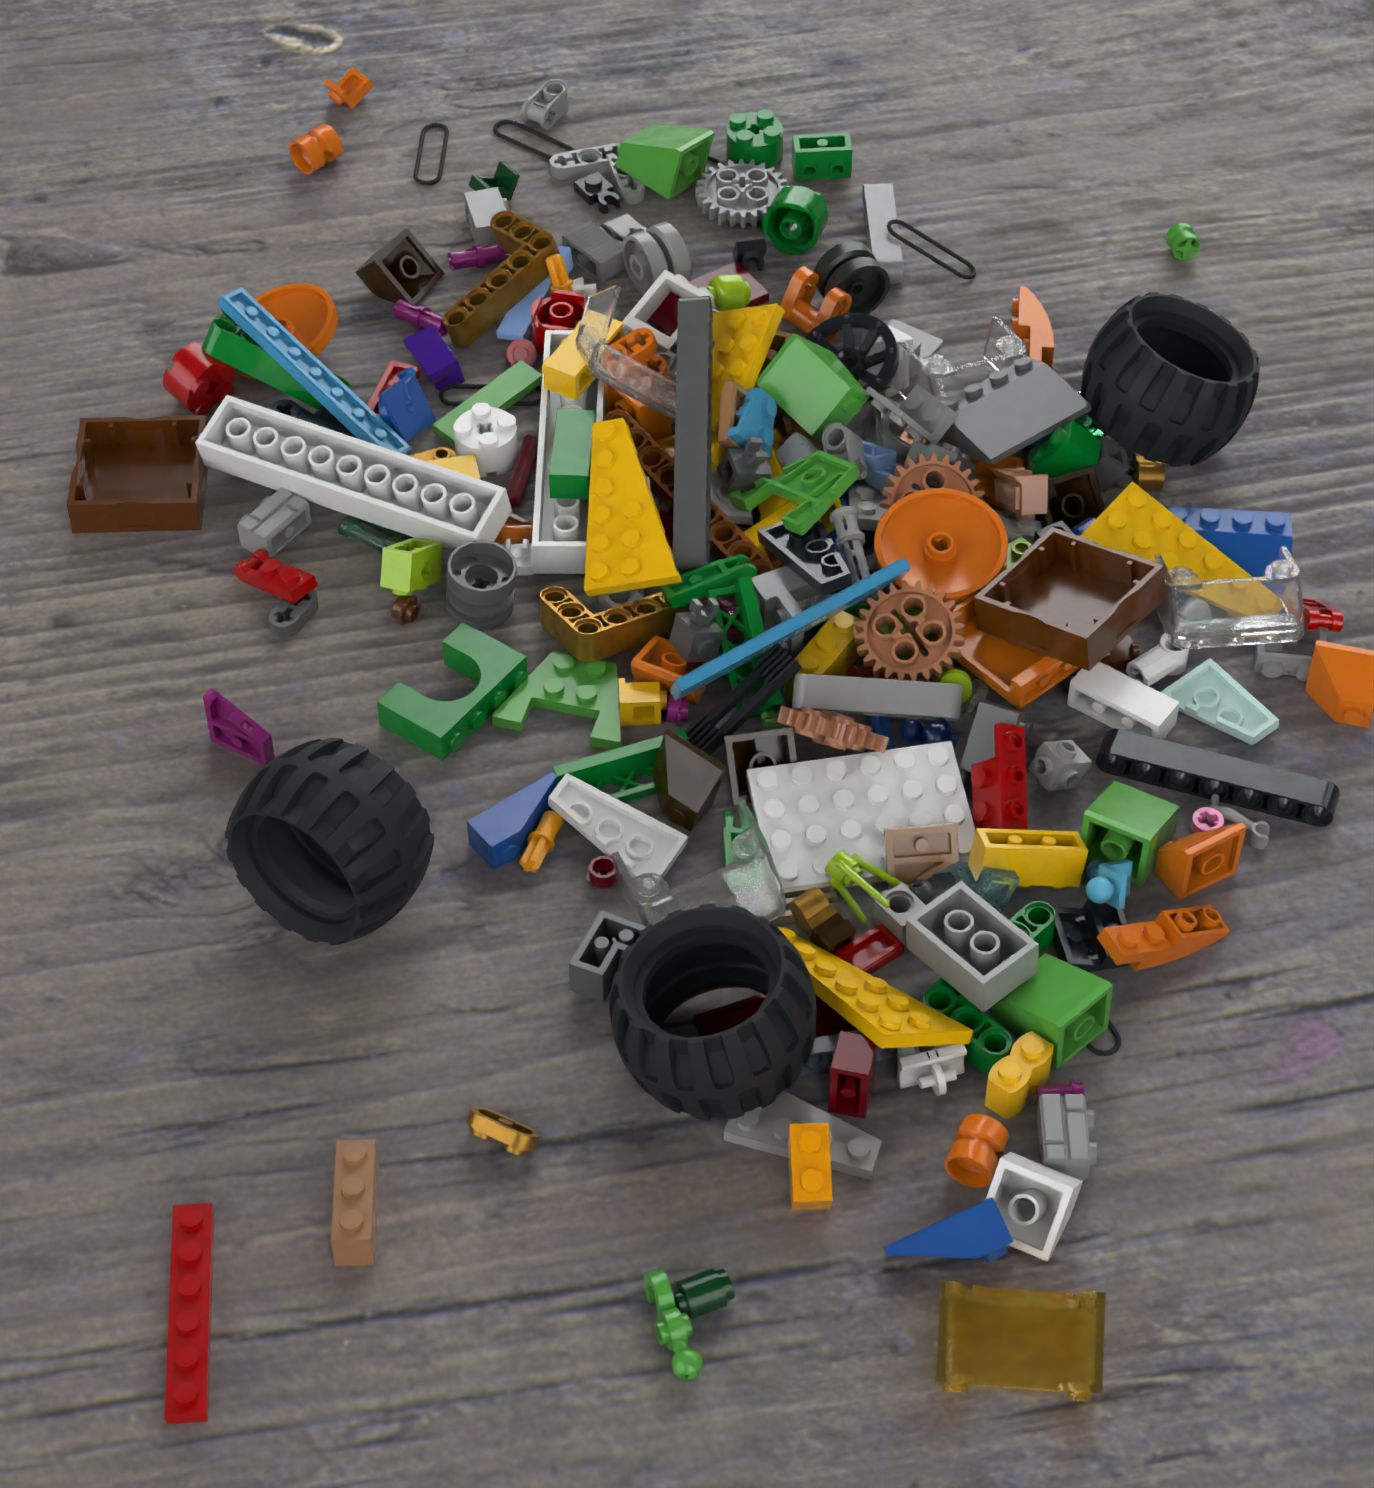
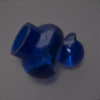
(933, 732)

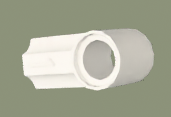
(1158, 662)

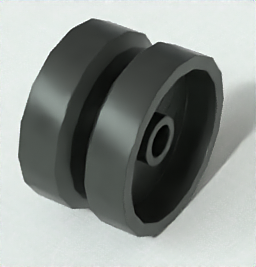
(856, 272)

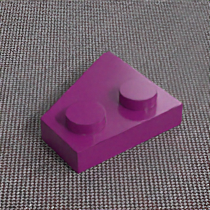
(236, 730)

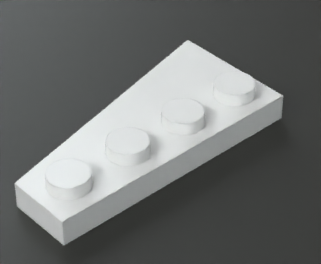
(615, 826)

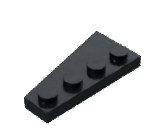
(809, 556)

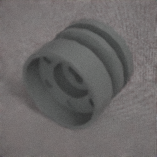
(481, 584)

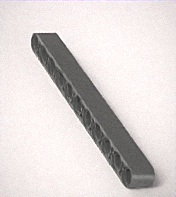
(693, 434)

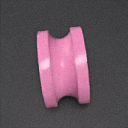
(1208, 815)

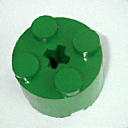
(755, 137)
(795, 219)

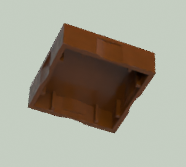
(138, 475)
(1070, 598)

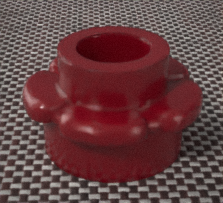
(601, 872)

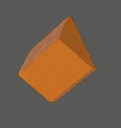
(664, 664)

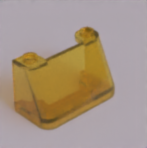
(1020, 1340)

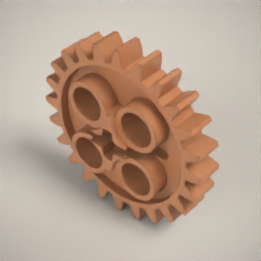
(915, 474)
(935, 618)
(833, 729)

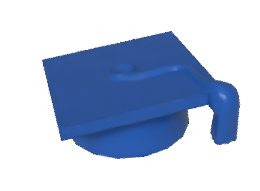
(405, 406)

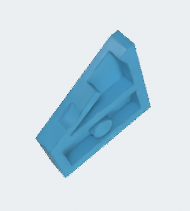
(755, 420)

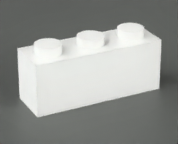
(1122, 702)

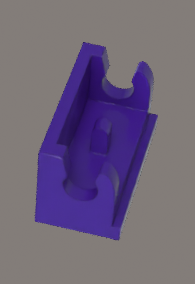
(434, 357)

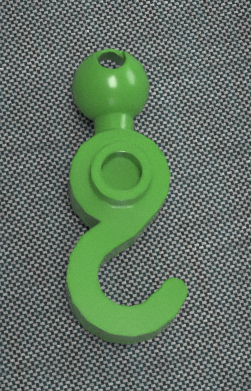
(672, 1327)

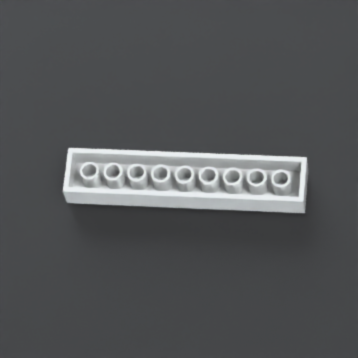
(352, 475)
(559, 524)

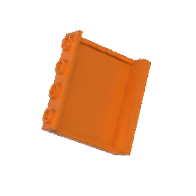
(1004, 666)

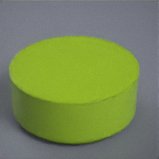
(958, 677)

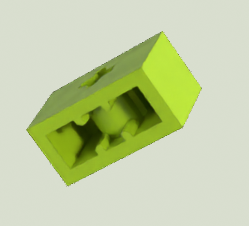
(411, 565)

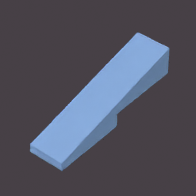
(517, 321)

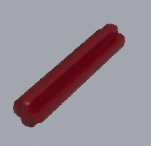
(522, 470)

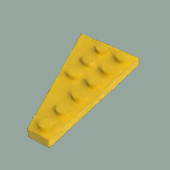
(738, 355)
(624, 527)
(1147, 529)
(873, 1005)

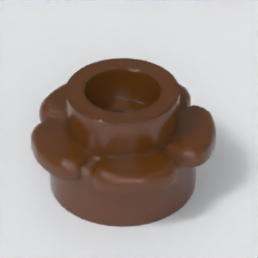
(405, 609)

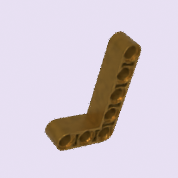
(507, 282)
(609, 632)

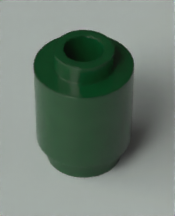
(703, 1292)

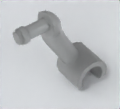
(1259, 830)

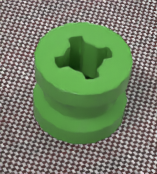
(1183, 241)

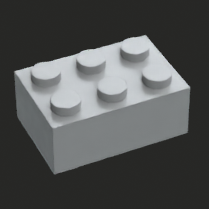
(972, 946)

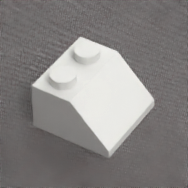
(1033, 1203)

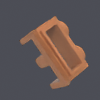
(1020, 492)

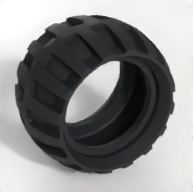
(1170, 379)
(329, 840)
(699, 954)

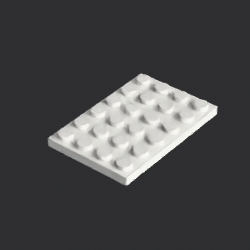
(847, 802)

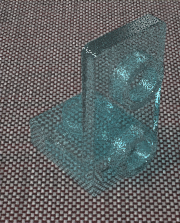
(992, 884)

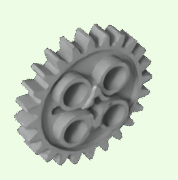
(738, 192)

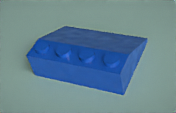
(1244, 536)

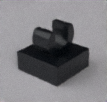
(749, 251)

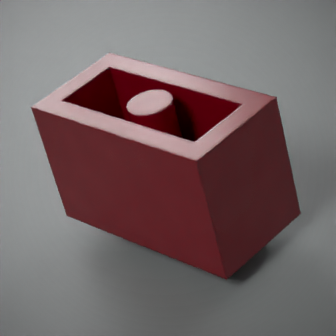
(852, 1075)

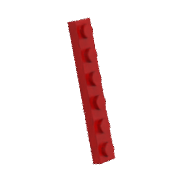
(189, 1314)

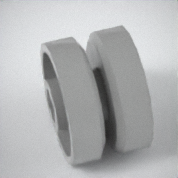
(653, 252)

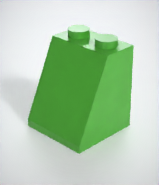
(666, 157)
(812, 386)
(1128, 826)
(1060, 1006)

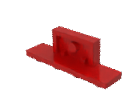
(1000, 782)

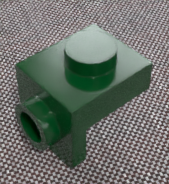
(504, 178)

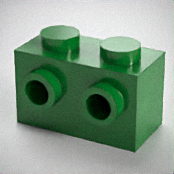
(821, 156)
(1065, 451)

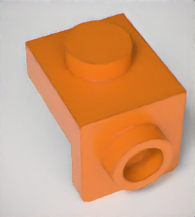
(349, 88)

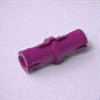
(476, 256)
(420, 316)

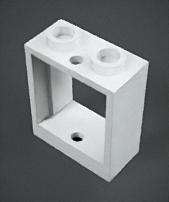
(654, 297)

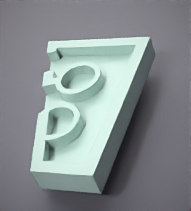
(1222, 702)

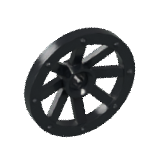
(854, 359)

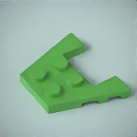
(810, 482)
(572, 688)

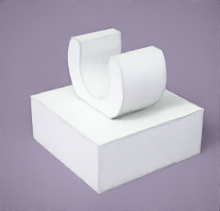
(522, 556)

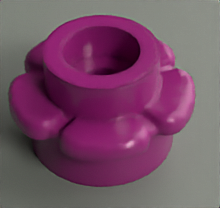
(676, 710)

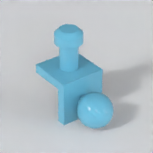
(1109, 882)

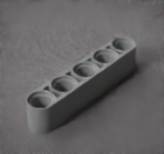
(878, 210)
(878, 697)

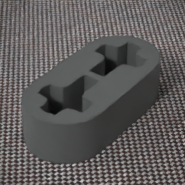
(297, 613)

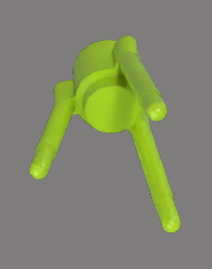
(846, 871)

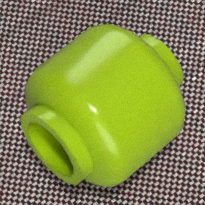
(729, 292)

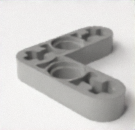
(572, 165)

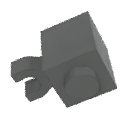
(743, 466)
(1112, 466)
(696, 633)

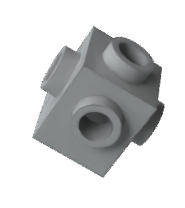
(1059, 765)

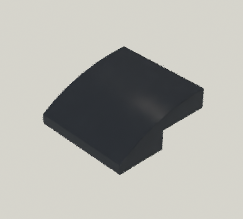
(1078, 931)

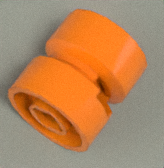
(315, 149)
(976, 1150)

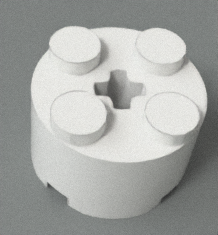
(490, 436)

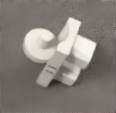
(930, 1067)

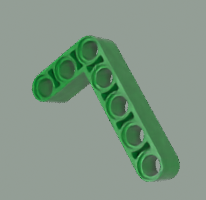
(233, 346)
(989, 1039)

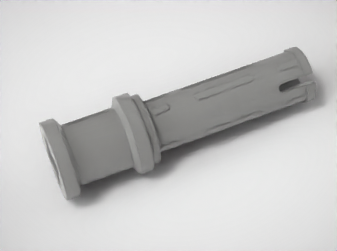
(851, 543)

